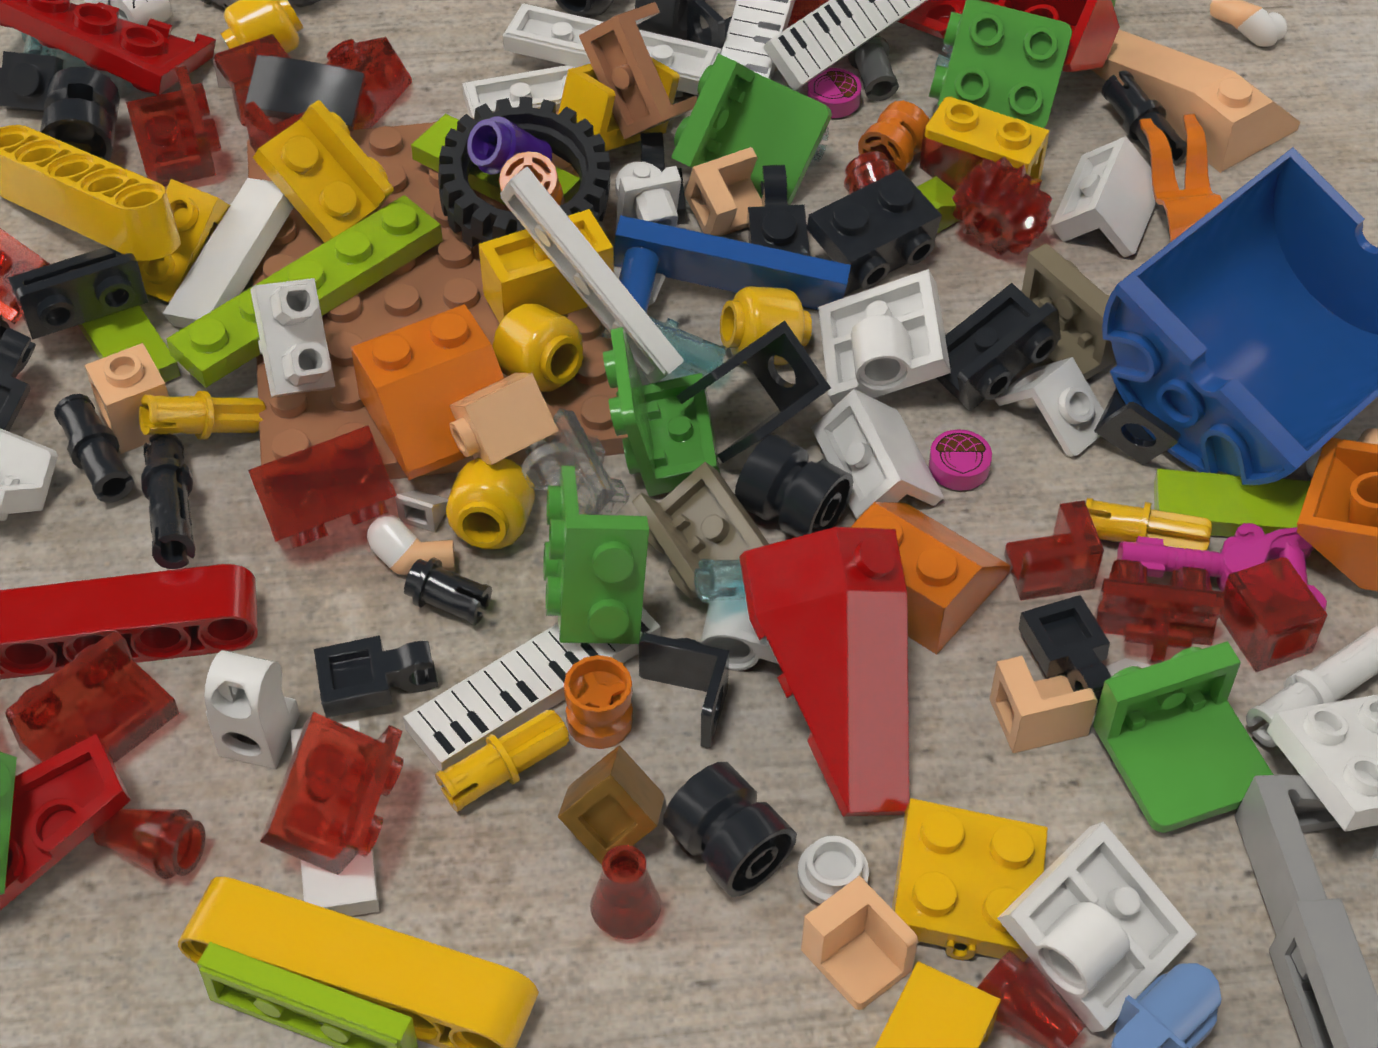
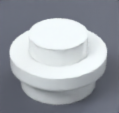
(830, 866)

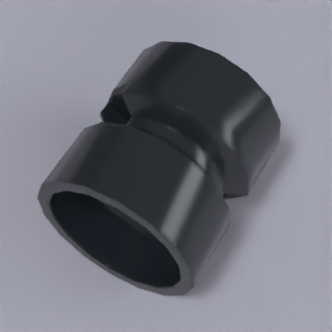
(82, 110)
(786, 485)
(734, 833)

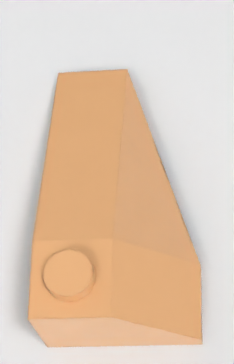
(1231, 110)

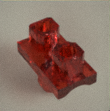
(1159, 613)

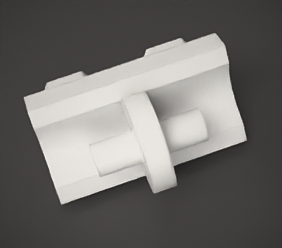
(648, 193)
(292, 337)

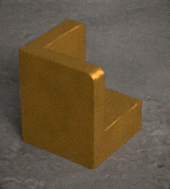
(611, 804)

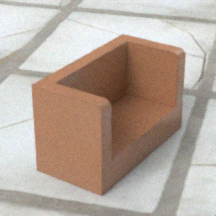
(626, 67)

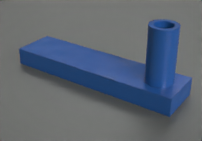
(719, 263)

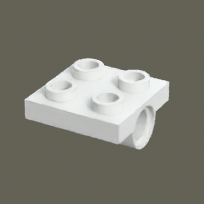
(884, 338)
(1336, 755)
(1097, 926)

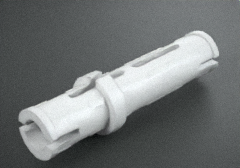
(1322, 684)

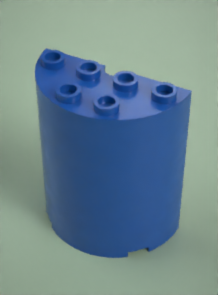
(1254, 326)

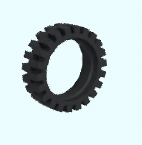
(567, 139)

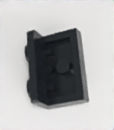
(877, 229)
(78, 290)
(997, 345)

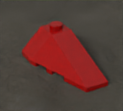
(1091, 21)
(841, 638)

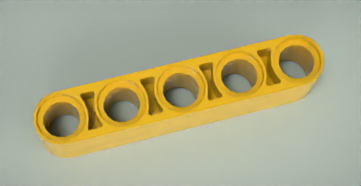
(86, 194)
(447, 993)

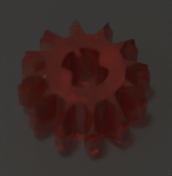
(1002, 206)

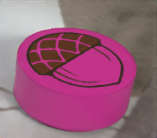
(837, 90)
(960, 459)

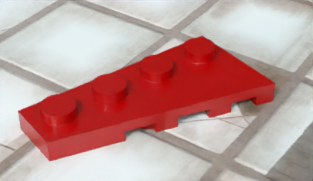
(108, 43)
(58, 809)

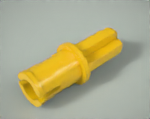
(199, 415)
(1126, 523)
(502, 759)

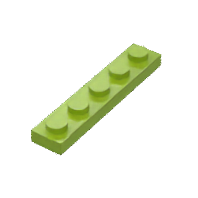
(341, 270)

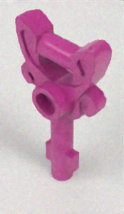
(1243, 550)

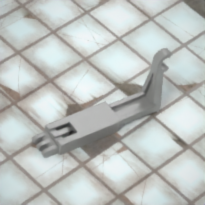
(1314, 940)

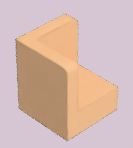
(723, 192)
(1039, 710)
(859, 943)

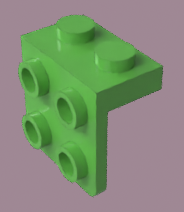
(1003, 61)
(747, 111)
(663, 435)
(593, 569)
(1179, 736)

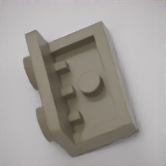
(1079, 305)
(698, 523)

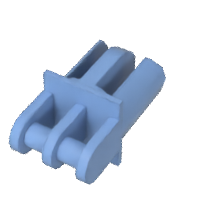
(1171, 1011)

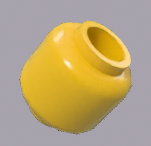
(259, 18)
(757, 312)
(539, 343)
(490, 503)

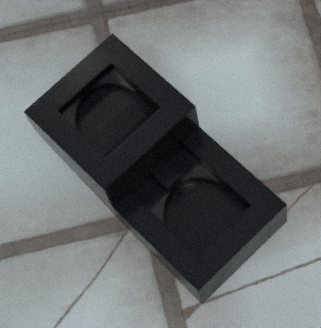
(290, 86)

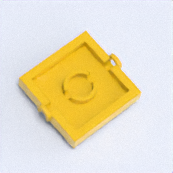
(962, 874)

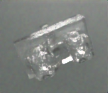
(573, 447)

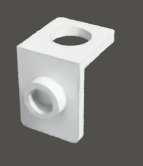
(1063, 401)

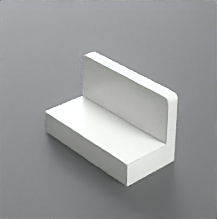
(1108, 193)
(877, 451)

